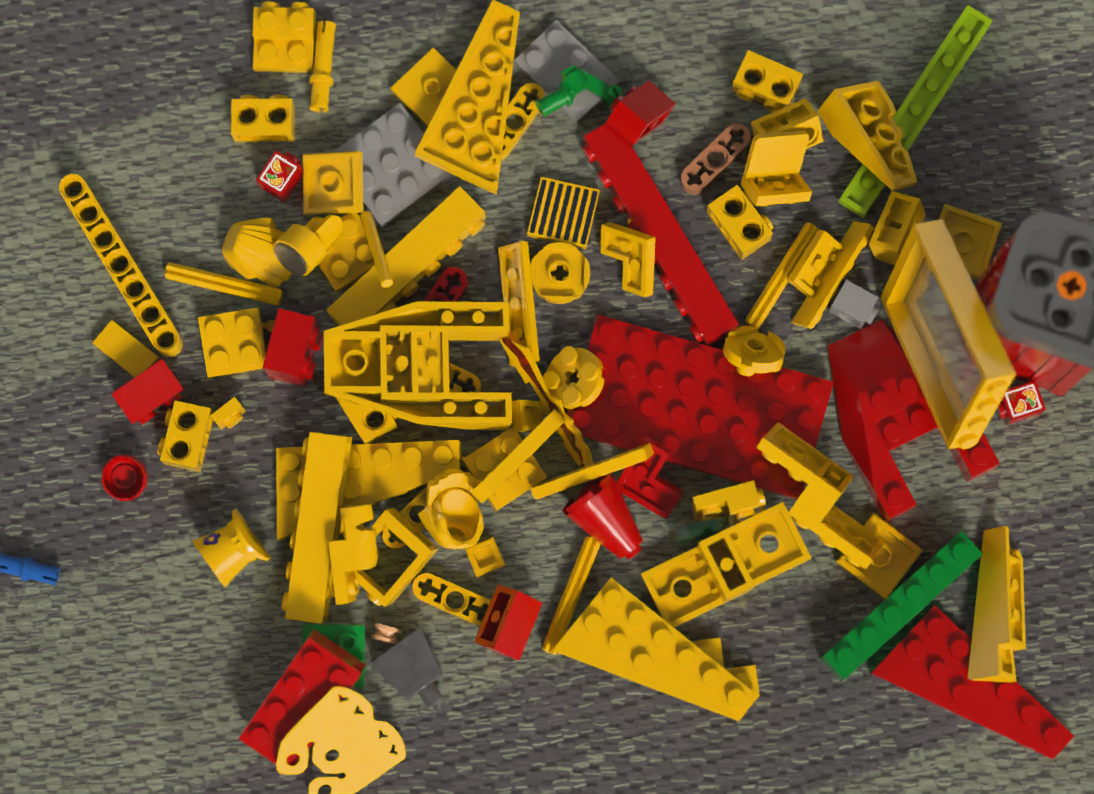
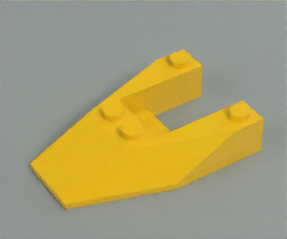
(402, 363)

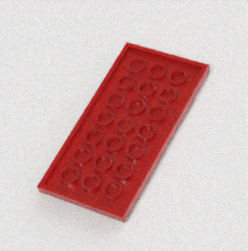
(697, 405)

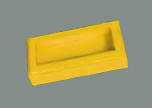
(125, 349)

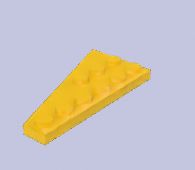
(372, 476)
(638, 645)

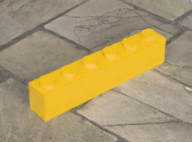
(412, 259)
(318, 523)

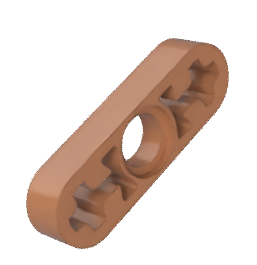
(725, 137)

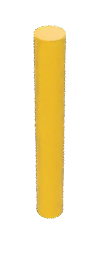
(376, 249)

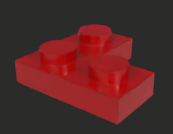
(645, 487)

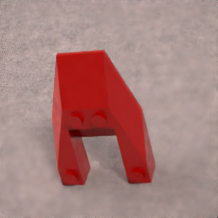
(884, 409)

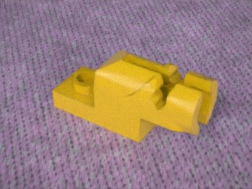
(352, 552)

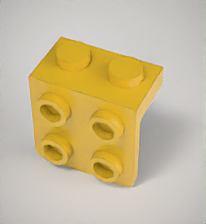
(774, 169)

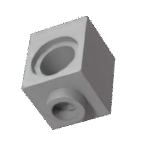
(855, 305)

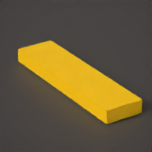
(519, 293)
(592, 471)

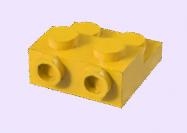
(284, 38)
(736, 502)

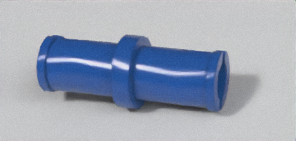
(29, 569)

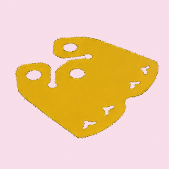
(353, 735)

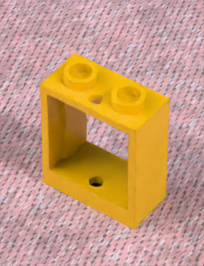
(412, 538)

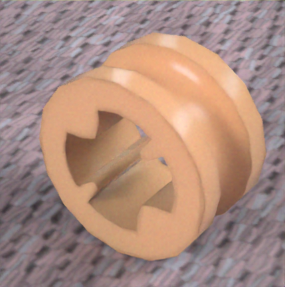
(386, 634)

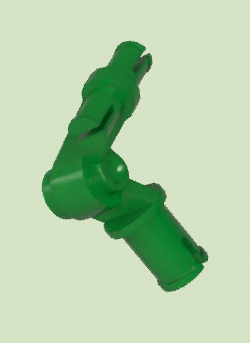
(573, 83)

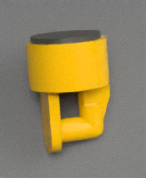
(305, 246)

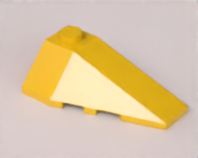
(865, 126)

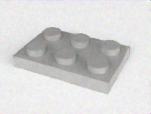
(552, 54)

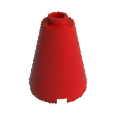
(605, 517)

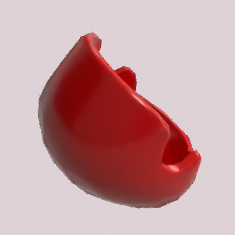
(124, 477)

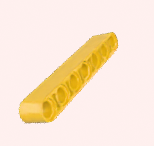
(111, 255)

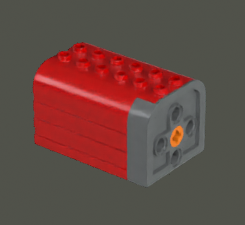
(1044, 300)

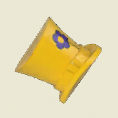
(230, 548)

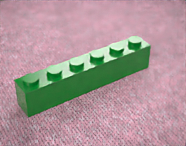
(901, 606)

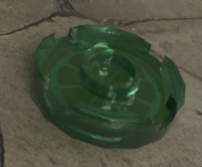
(698, 530)

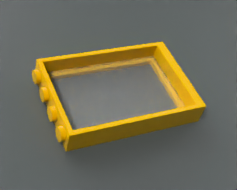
(946, 335)

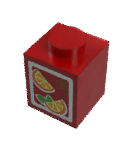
(280, 175)
(1020, 403)

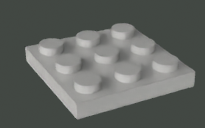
(391, 172)

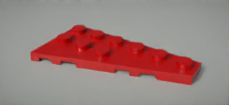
(935, 666)

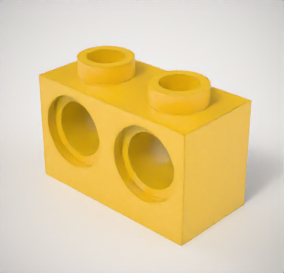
(770, 75)
(794, 117)
(262, 127)
(733, 225)
(895, 226)
(359, 418)
(195, 436)

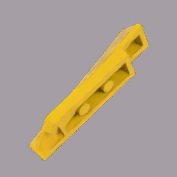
(998, 610)

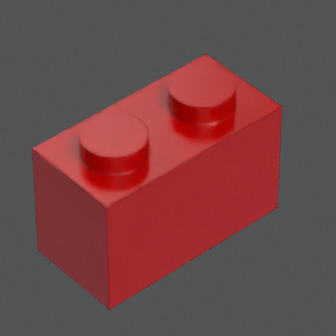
(640, 111)
(147, 392)
(508, 622)

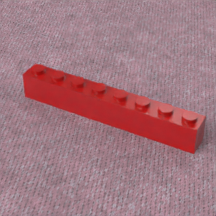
(649, 214)

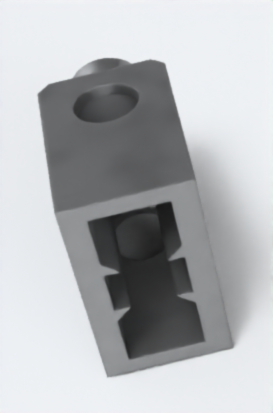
(411, 668)

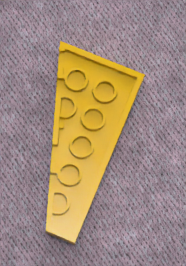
(472, 115)

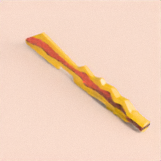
(529, 371)

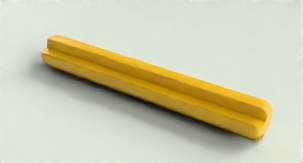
(779, 279)
(223, 283)
(571, 594)

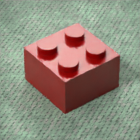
(293, 348)

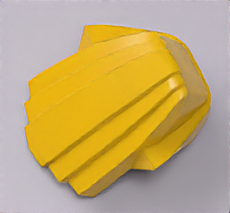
(251, 251)
(453, 510)

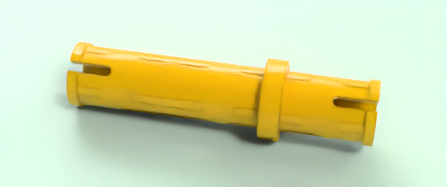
(321, 78)

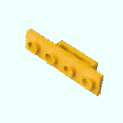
(824, 268)

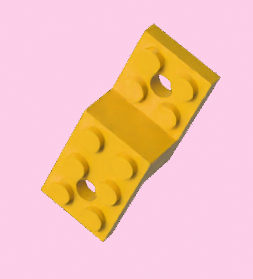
(816, 505)
(726, 565)

